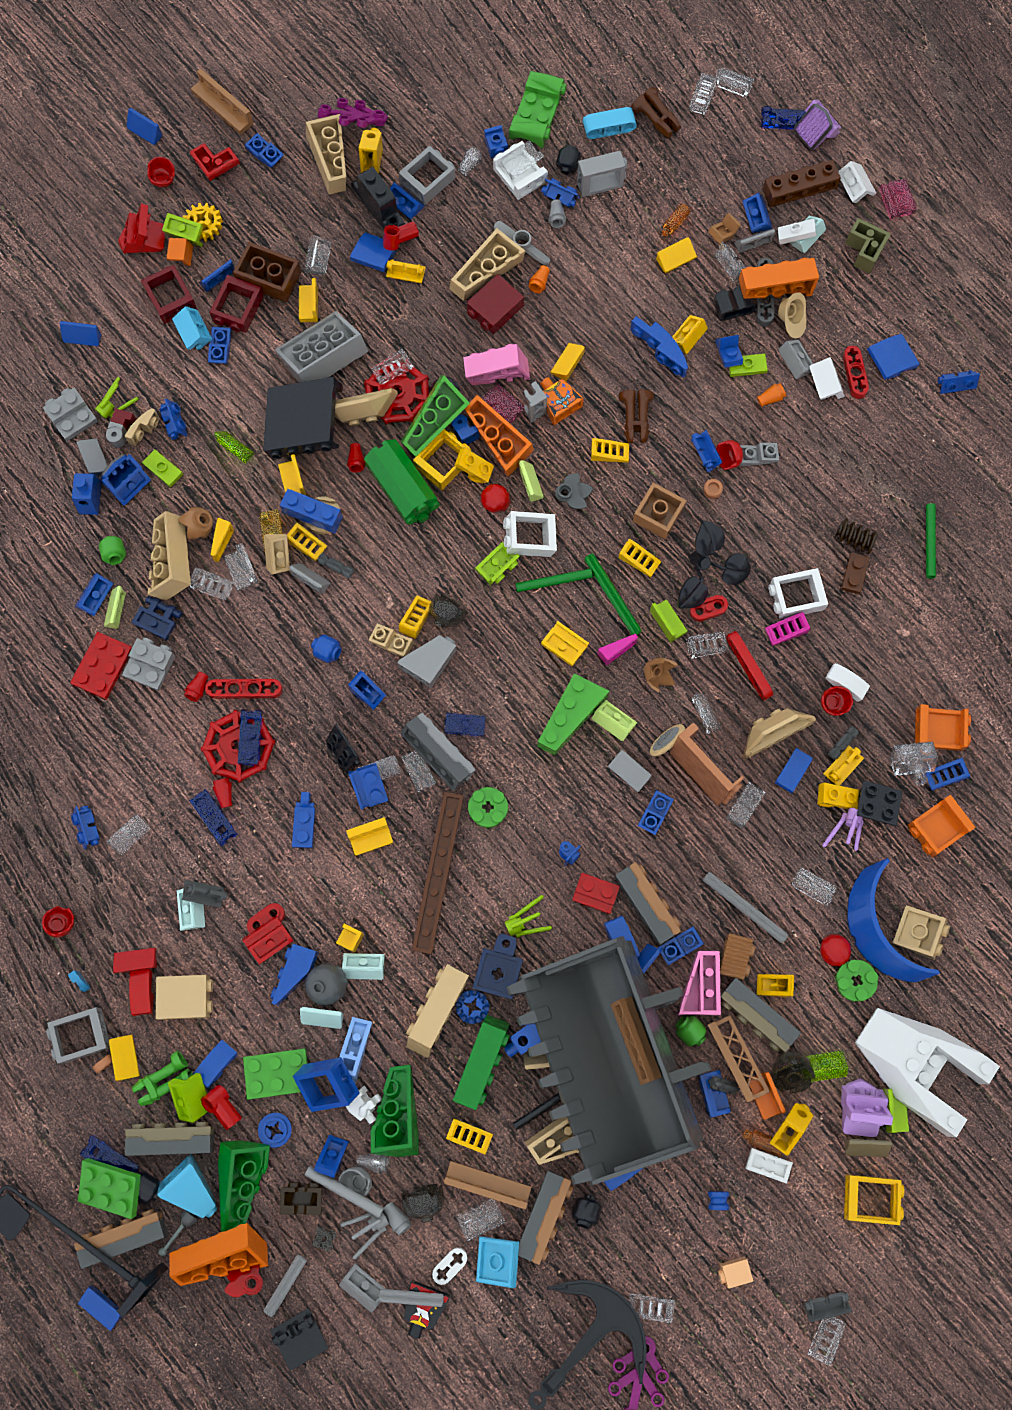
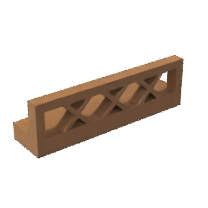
(222, 103)
(636, 1040)
(729, 1057)
(488, 1185)

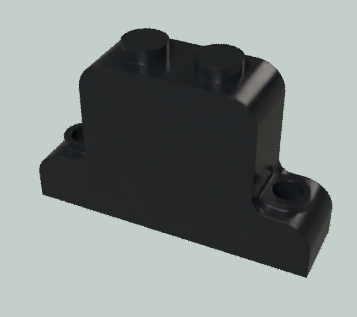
(377, 198)

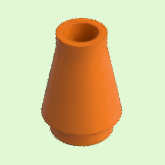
(538, 281)
(771, 395)

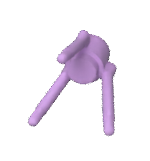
(852, 821)

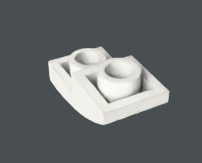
(845, 678)

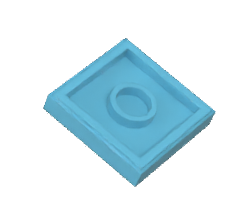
(497, 1262)

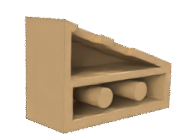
(546, 1143)

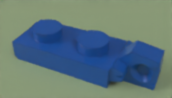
(304, 822)

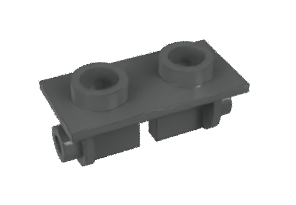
(203, 893)
(827, 1307)

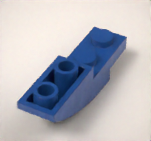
(666, 347)

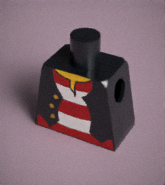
(421, 1315)

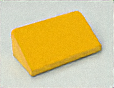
(676, 255)
(690, 333)
(568, 361)
(124, 1057)

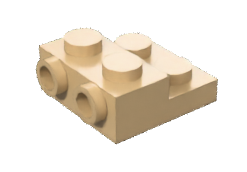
(921, 932)

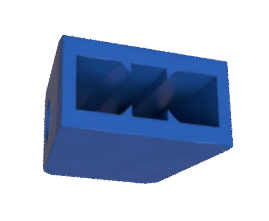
(86, 489)
(517, 1045)

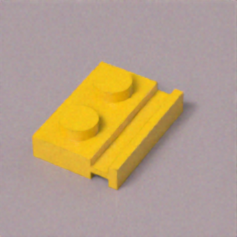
(565, 643)

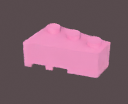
(495, 364)
(702, 986)

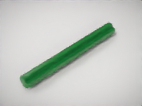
(612, 594)

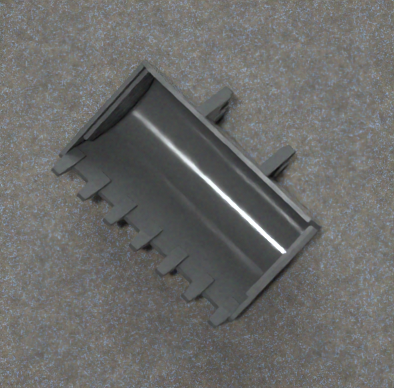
(610, 1114)

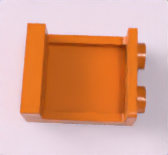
(943, 727)
(940, 826)

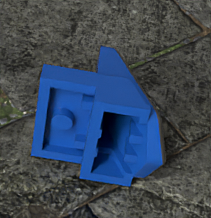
(124, 478)

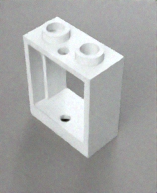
(548, 531)
(816, 586)

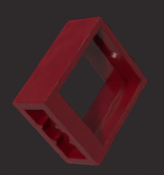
(242, 288)
(172, 309)

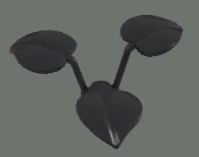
(736, 569)

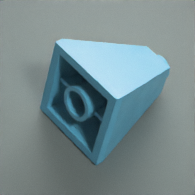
(188, 1189)

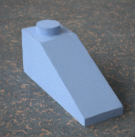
(355, 1045)

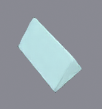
(804, 244)
(190, 913)
(363, 966)
(321, 1017)

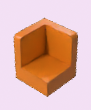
(180, 250)

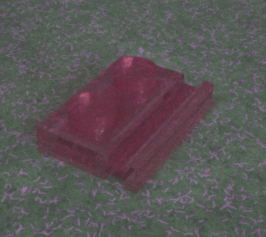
(898, 198)
(503, 403)

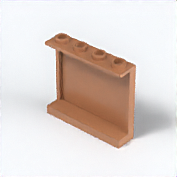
(702, 769)

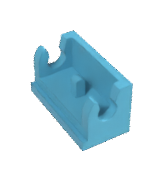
(192, 328)

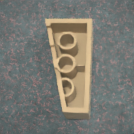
(436, 1010)

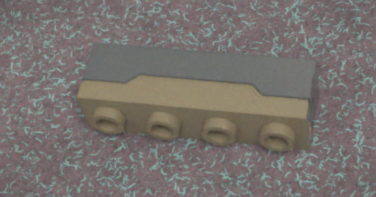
(759, 1016)
(169, 1140)

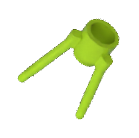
(105, 407)
(516, 924)

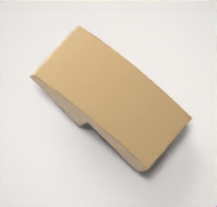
(145, 422)
(391, 641)

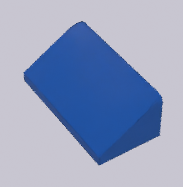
(143, 126)
(406, 201)
(757, 213)
(217, 276)
(80, 333)
(94, 594)
(648, 956)
(100, 1307)

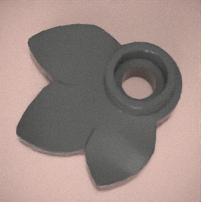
(576, 491)

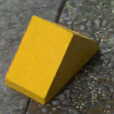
(775, 985)

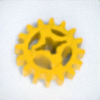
(204, 216)

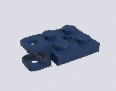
(498, 958)

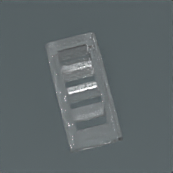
(707, 83)
(402, 368)
(197, 573)
(691, 640)
(669, 1311)
(816, 1344)

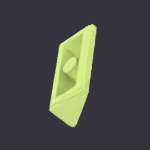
(530, 481)
(115, 608)
(614, 720)

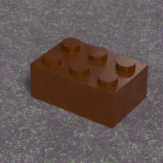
(269, 270)

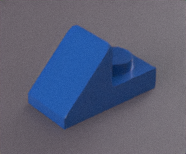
(729, 350)
(331, 1156)

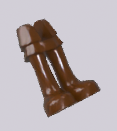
(662, 124)
(642, 426)

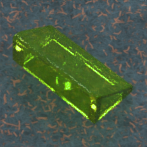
(233, 445)
(829, 1065)

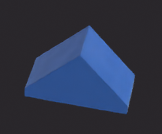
(366, 690)

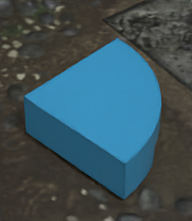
(76, 976)

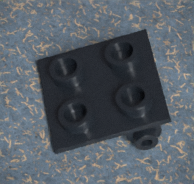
(342, 749)
(879, 803)
(299, 1339)

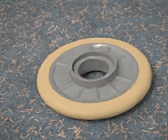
(666, 740)

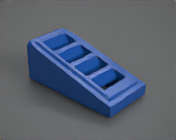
(959, 762)

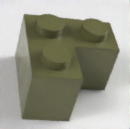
(869, 241)

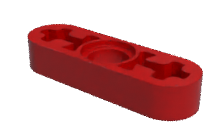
(858, 364)

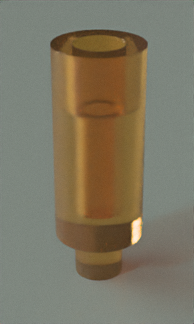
(675, 219)
(761, 1141)

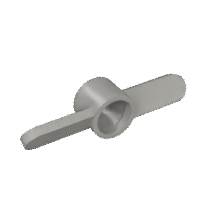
(525, 235)

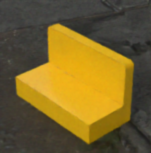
(308, 302)
(291, 476)
(369, 836)

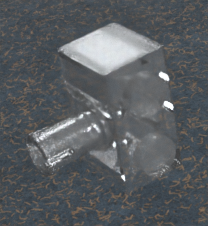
(915, 760)

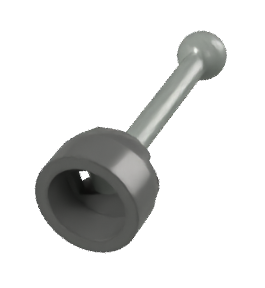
(187, 1220)

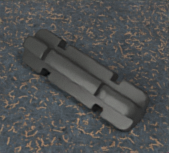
(335, 565)
(843, 743)
(723, 1085)

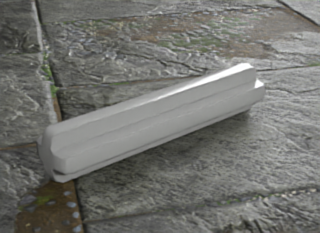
(285, 1285)
(411, 1297)

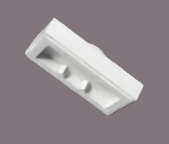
(797, 231)
(768, 1165)

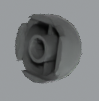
(326, 984)

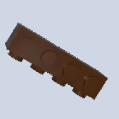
(801, 183)

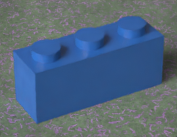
(311, 511)

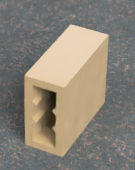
(183, 997)

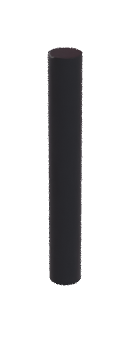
(537, 1111)

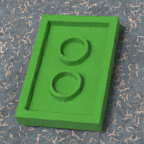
(273, 1073)
(109, 1188)

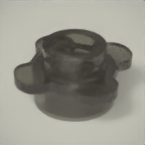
(318, 1242)

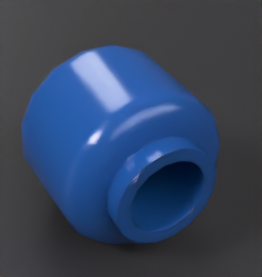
(326, 648)

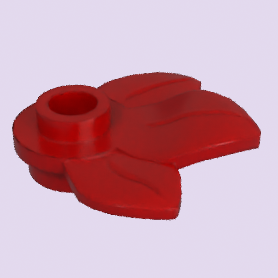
(239, 1282)

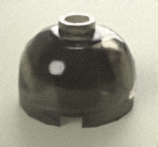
(446, 611)
(792, 1072)
(423, 1202)

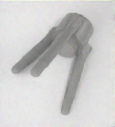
(374, 1223)

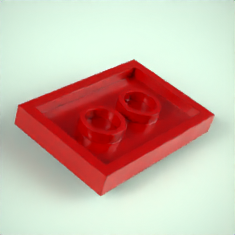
(101, 665)

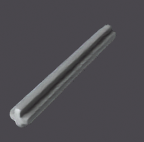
(745, 907)

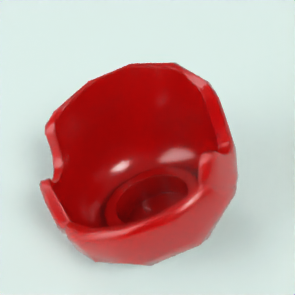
(160, 172)
(730, 454)
(495, 498)
(836, 701)
(58, 922)
(835, 950)

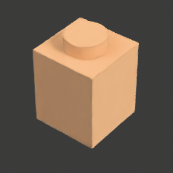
(735, 1272)

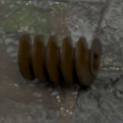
(856, 535)

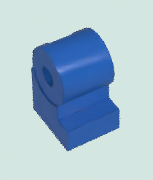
(462, 430)

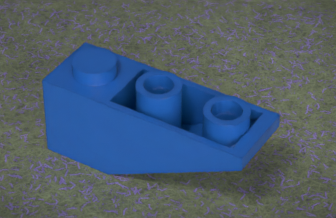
(298, 965)

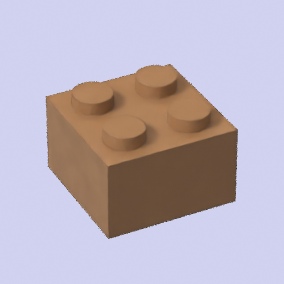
(659, 511)

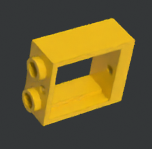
(427, 470)
(851, 1200)

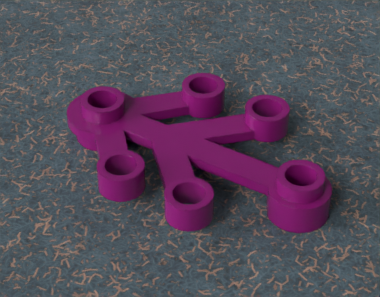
(354, 114)
(633, 1377)

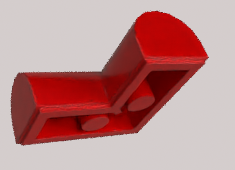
(212, 164)

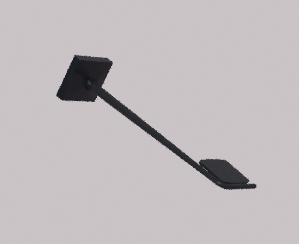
(15, 1216)

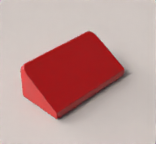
(134, 960)

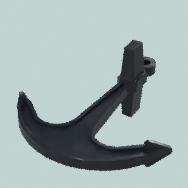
(612, 1315)

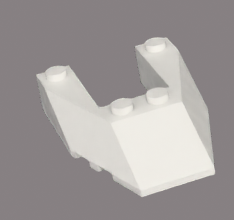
(911, 1057)

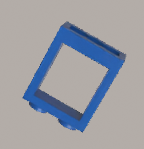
(334, 1070)

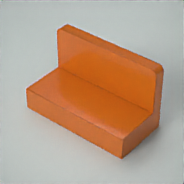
(770, 1103)

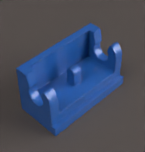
(715, 1101)

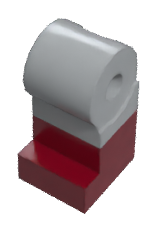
(119, 426)

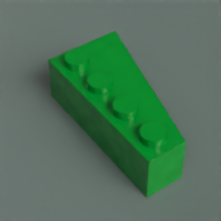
(481, 1062)

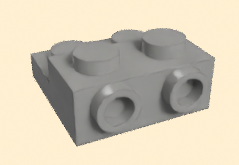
(69, 413)
(148, 663)

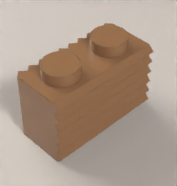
(736, 957)

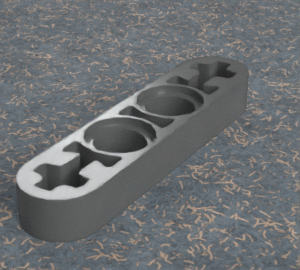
(760, 306)

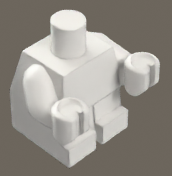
(363, 1105)

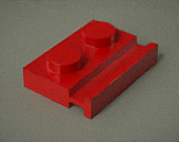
(595, 893)
(267, 940)

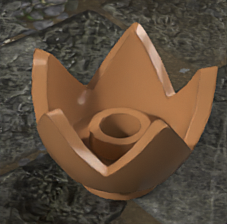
(195, 527)
(657, 672)

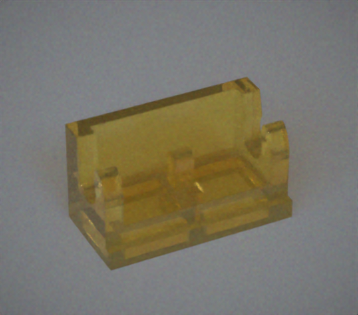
(270, 523)

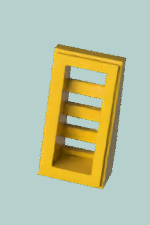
(602, 443)
(221, 538)
(630, 544)
(302, 547)
(410, 627)
(450, 1136)

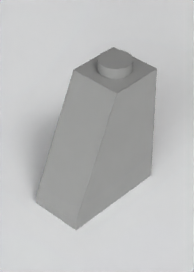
(429, 660)

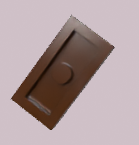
(855, 573)

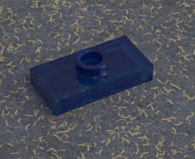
(464, 724)

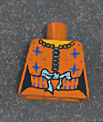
(561, 399)

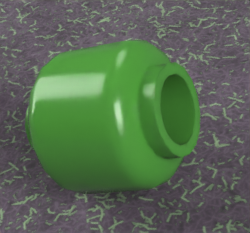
(112, 550)
(691, 1030)

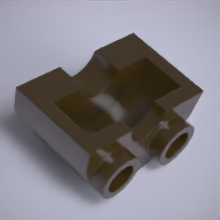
(301, 1199)

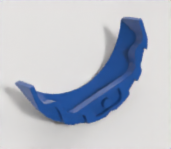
(868, 934)

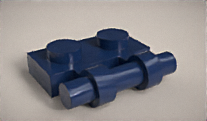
(154, 623)

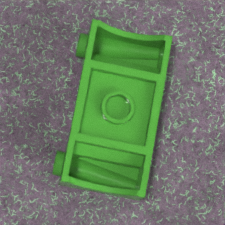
(537, 108)

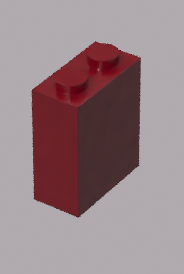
(495, 304)

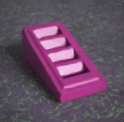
(800, 617)
(614, 650)

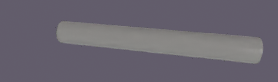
(344, 1192)

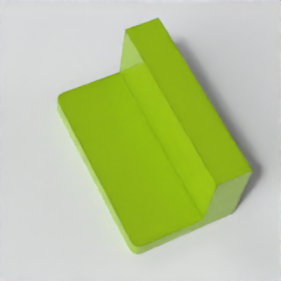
(183, 228)
(668, 620)
(188, 1096)
(899, 1114)

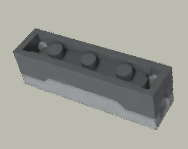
(438, 751)

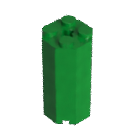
(401, 482)

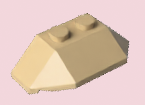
(364, 407)
(775, 729)

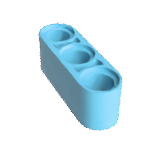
(609, 123)

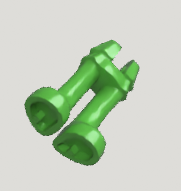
(150, 1082)

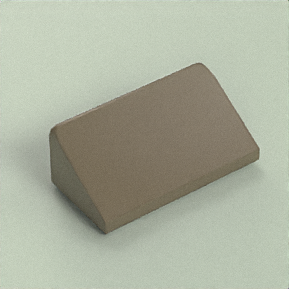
(867, 1147)

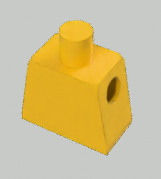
(370, 142)
(798, 1120)

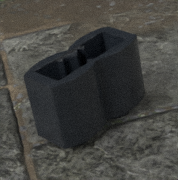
(731, 304)

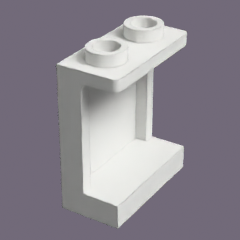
(524, 183)

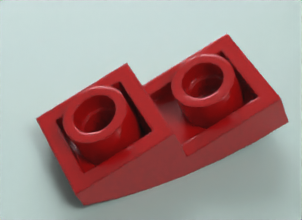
(140, 992)

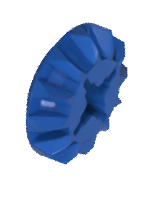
(481, 1003)
(265, 1133)

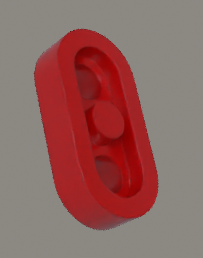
(708, 608)
(264, 916)

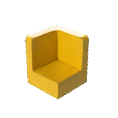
(350, 938)

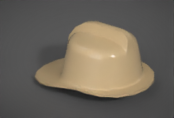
(793, 313)

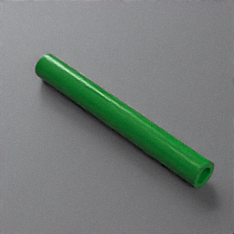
(930, 541)
(553, 580)

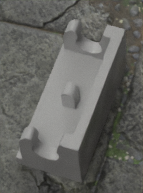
(537, 403)

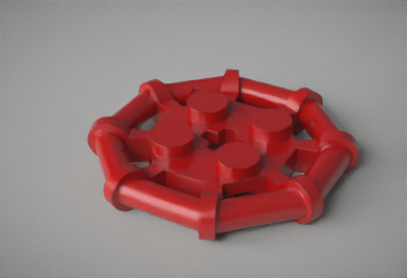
(406, 398)
(226, 744)

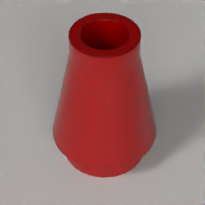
(355, 458)
(195, 689)
(223, 792)

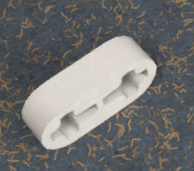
(453, 1269)

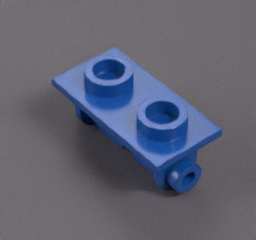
(567, 194)
(963, 381)
(171, 412)
(706, 450)
(82, 820)
(569, 853)

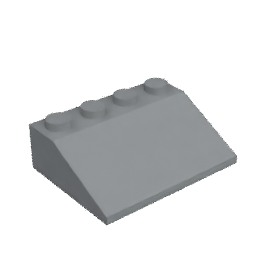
(322, 349)

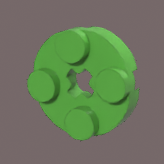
(496, 799)
(867, 977)

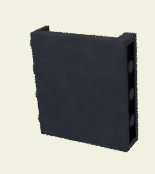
(301, 418)

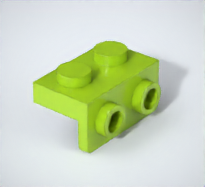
(496, 564)

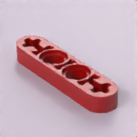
(749, 665)
(244, 685)

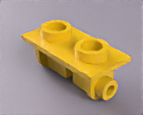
(405, 271)
(844, 765)

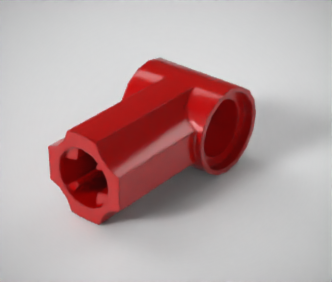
(395, 235)
(218, 1103)

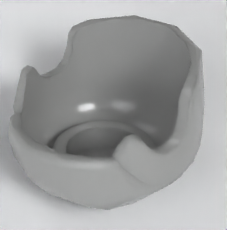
(356, 1179)

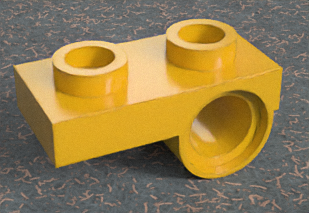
(476, 467)
(837, 796)

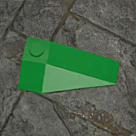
(396, 1122)
(239, 1175)

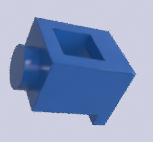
(495, 140)

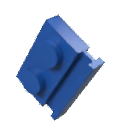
(368, 786)

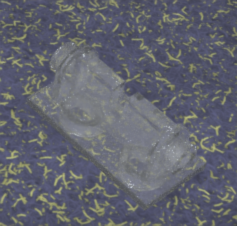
(727, 259)

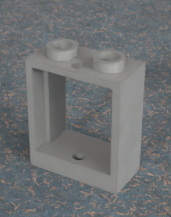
(601, 173)
(422, 193)
(99, 1031)

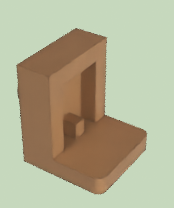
(725, 230)

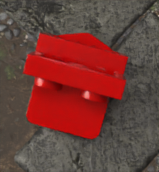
(141, 233)

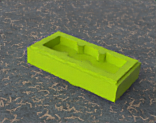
(751, 365)
(162, 468)

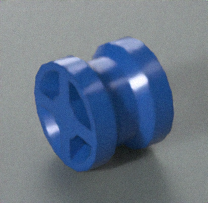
(718, 1200)

